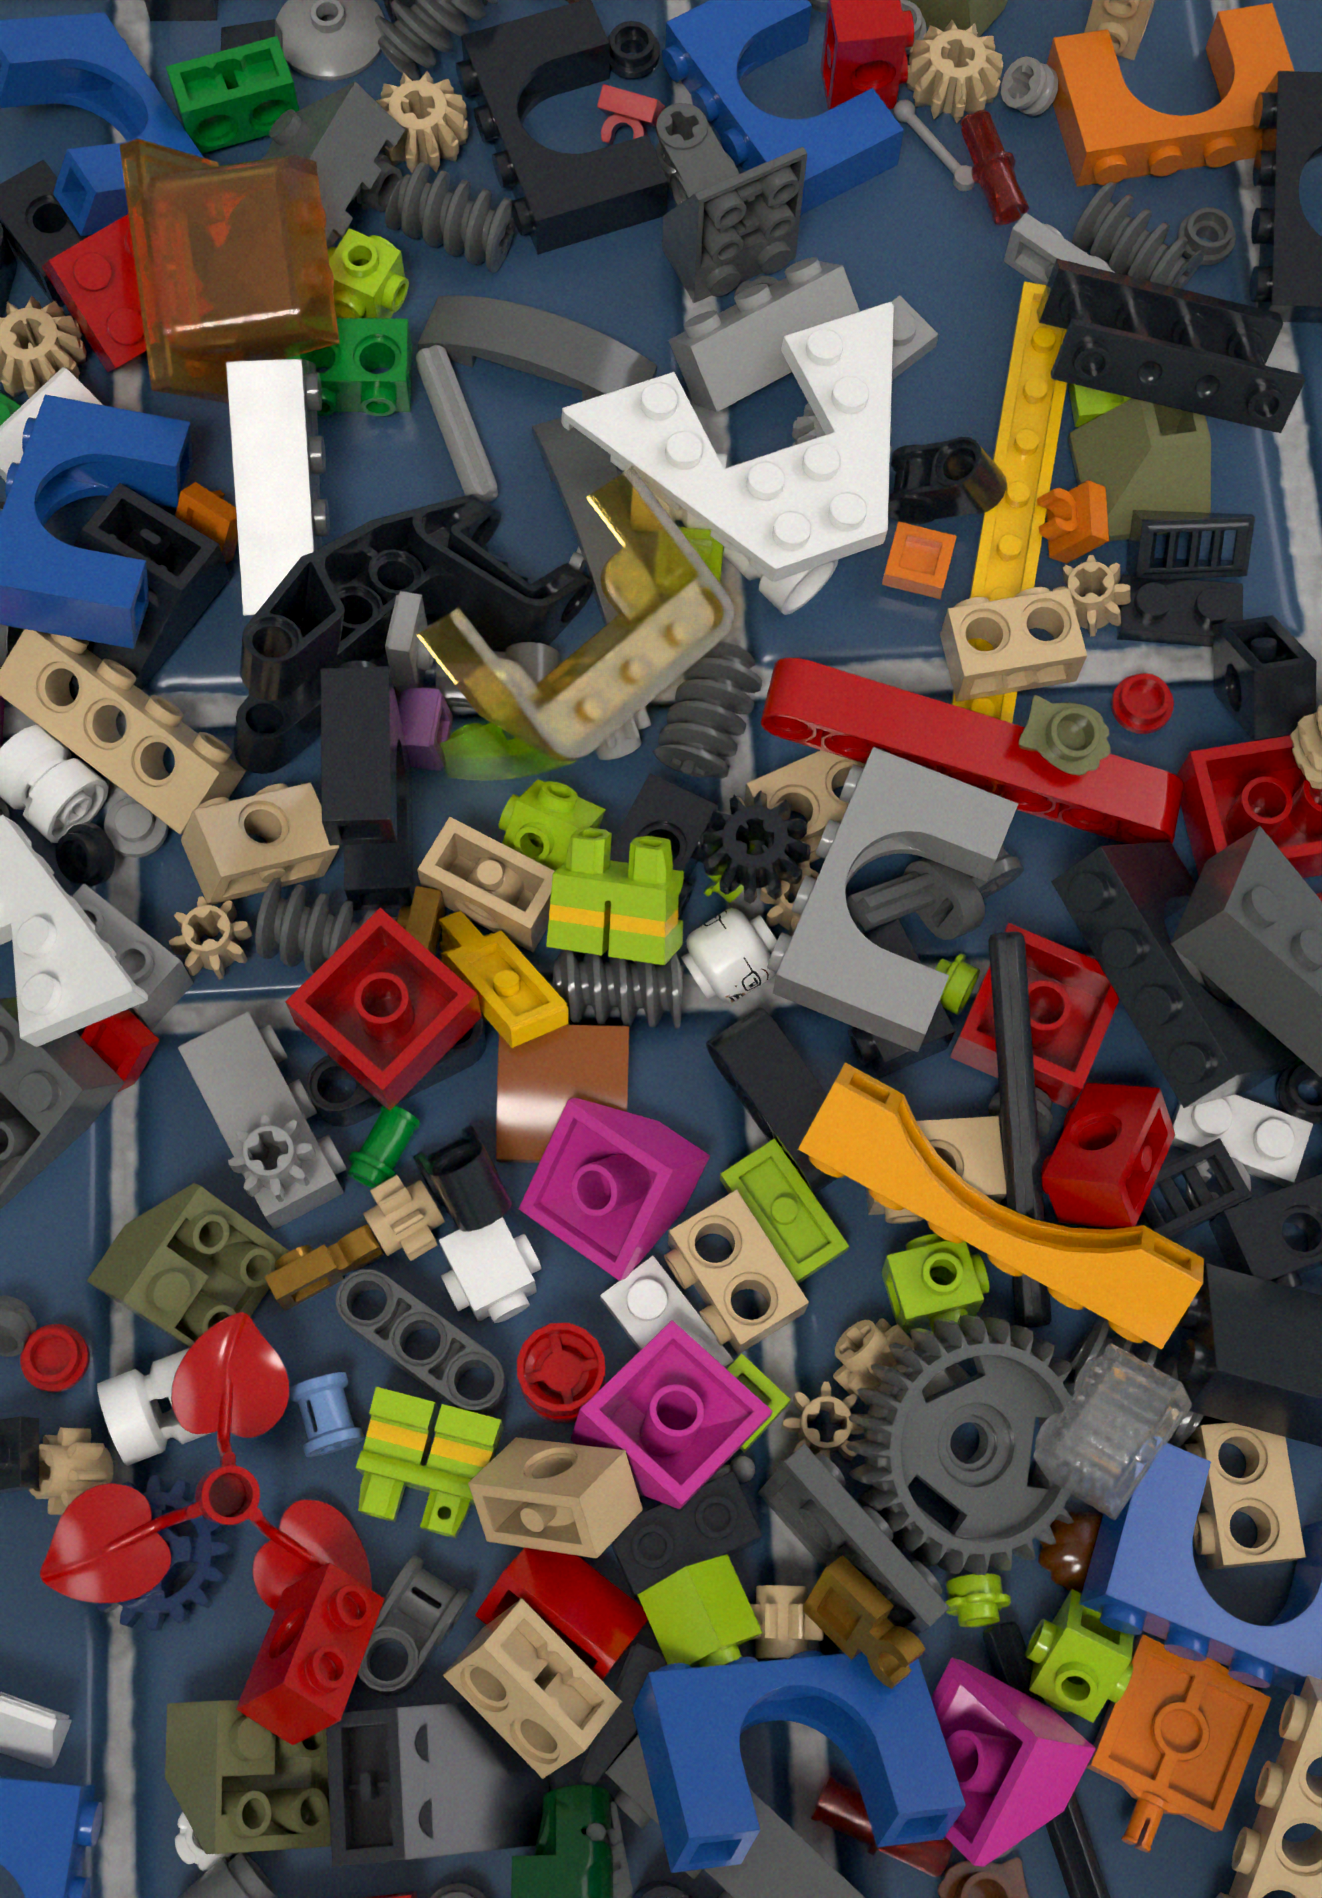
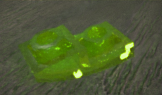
(486, 755)

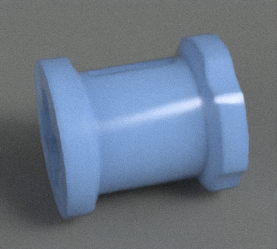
(326, 1414)

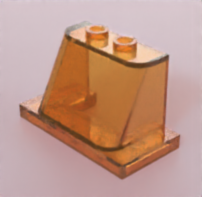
(226, 264)

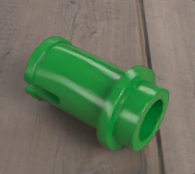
(383, 1147)

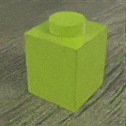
(701, 1614)

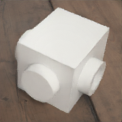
(490, 1271)

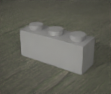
(740, 348)
(240, 1083)

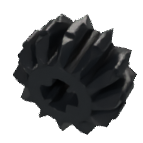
(779, 854)

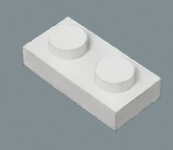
(1256, 1135)
(650, 1301)

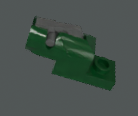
(576, 1849)

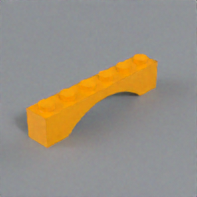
(1120, 1273)

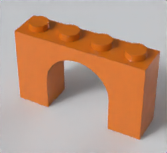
(1120, 138)

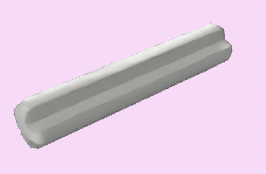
(456, 423)

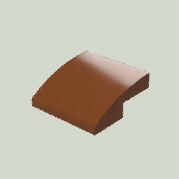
(548, 1071)

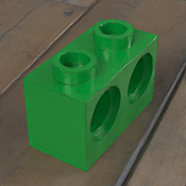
(233, 93)
(362, 348)

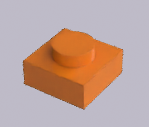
(919, 560)

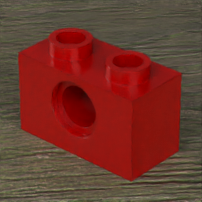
(865, 49)
(1108, 1155)
(311, 1654)

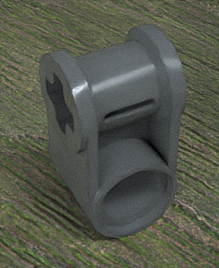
(690, 151)
(413, 1623)

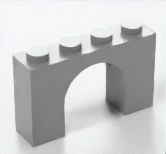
(890, 811)

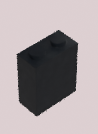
(1254, 1354)

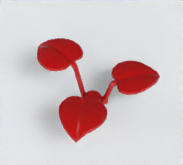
(225, 1384)

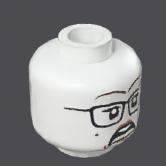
(730, 955)

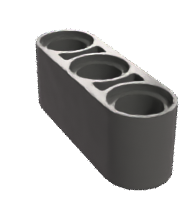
(408, 1314)

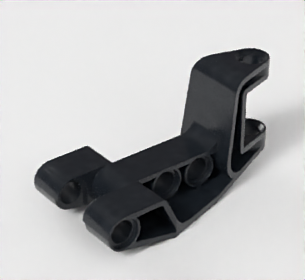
(341, 605)

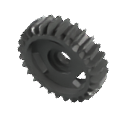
(914, 1434)

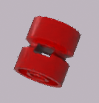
(560, 1371)

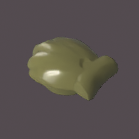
(1066, 735)

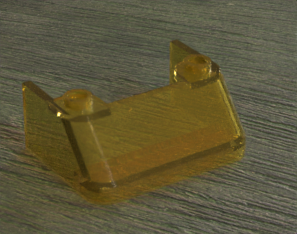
(665, 623)

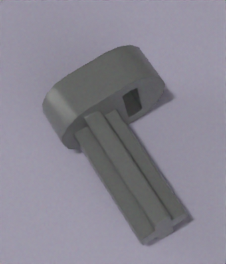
(930, 892)

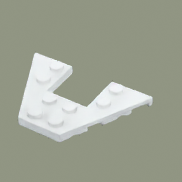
(789, 505)
(60, 963)

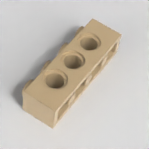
(37, 684)
(1286, 1798)

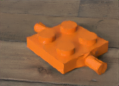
(1177, 1740)

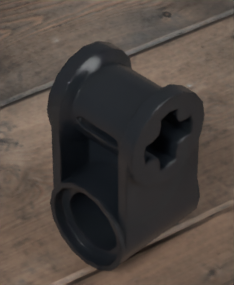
(944, 481)
(465, 1182)

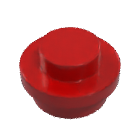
(1142, 703)
(55, 1358)

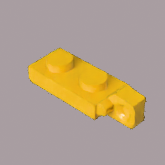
(507, 984)

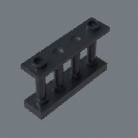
(1168, 346)

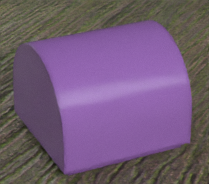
(425, 725)

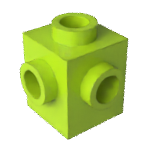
(367, 276)
(544, 820)
(934, 1282)
(1079, 1660)

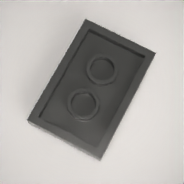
(830, 1523)

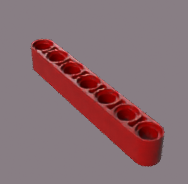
(854, 714)

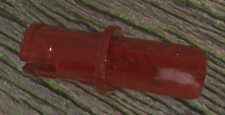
(993, 168)
(845, 1811)

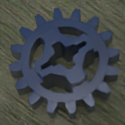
(185, 1552)

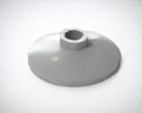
(333, 47)

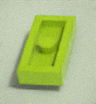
(786, 1210)

